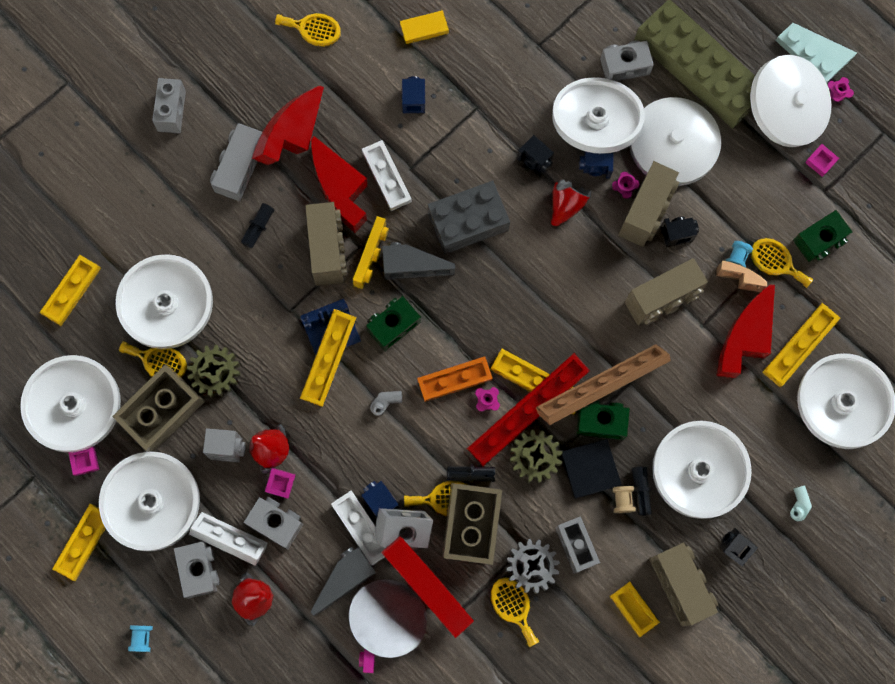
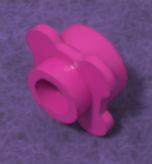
(838, 95)
(625, 178)
(483, 404)

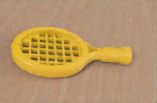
(301, 24)
(788, 268)
(134, 351)
(419, 500)
(526, 630)

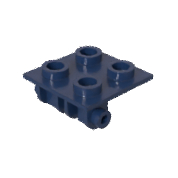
(317, 321)

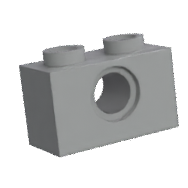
(618, 70)
(169, 105)
(223, 445)
(259, 521)
(392, 521)
(577, 545)
(186, 558)

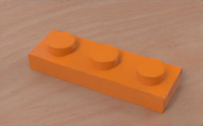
(454, 379)

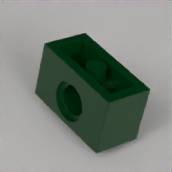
(831, 226)
(386, 335)
(618, 421)

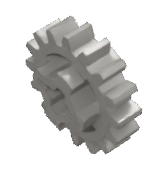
(542, 573)

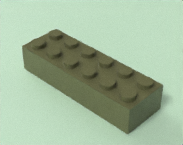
(698, 62)

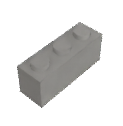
(236, 163)

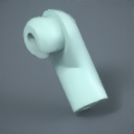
(802, 506)

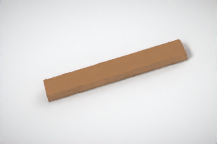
(603, 384)

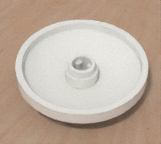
(790, 101)
(598, 115)
(679, 137)
(164, 301)
(846, 401)
(70, 403)
(701, 469)
(149, 501)

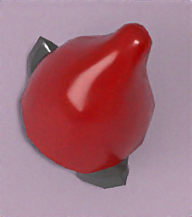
(567, 201)
(269, 448)
(252, 599)

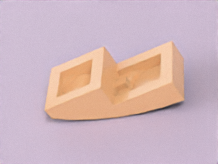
(747, 279)

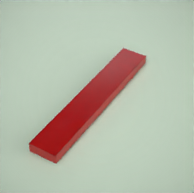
(525, 411)

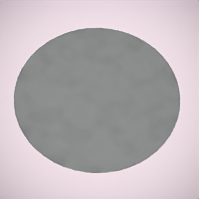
(387, 618)

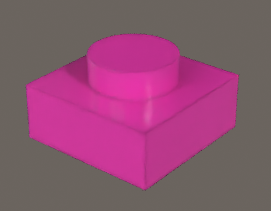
(822, 160)
(83, 461)
(280, 483)
(367, 661)

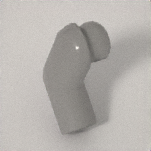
(383, 400)

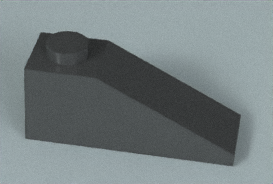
(409, 262)
(346, 576)

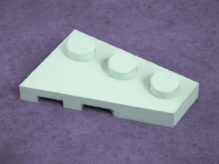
(820, 51)

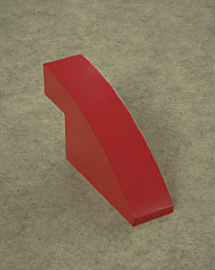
(289, 127)
(339, 183)
(749, 334)
(427, 586)

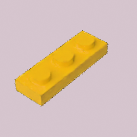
(371, 253)

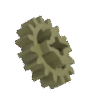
(204, 373)
(524, 453)

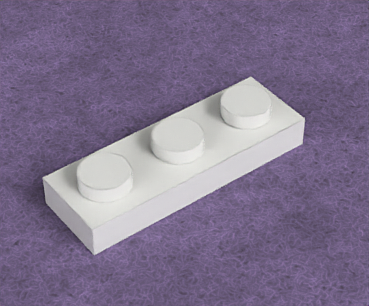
(386, 175)
(359, 526)
(228, 538)

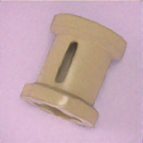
(623, 499)

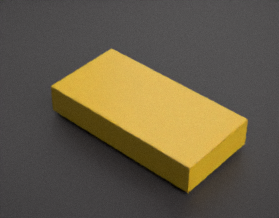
(424, 27)
(634, 609)

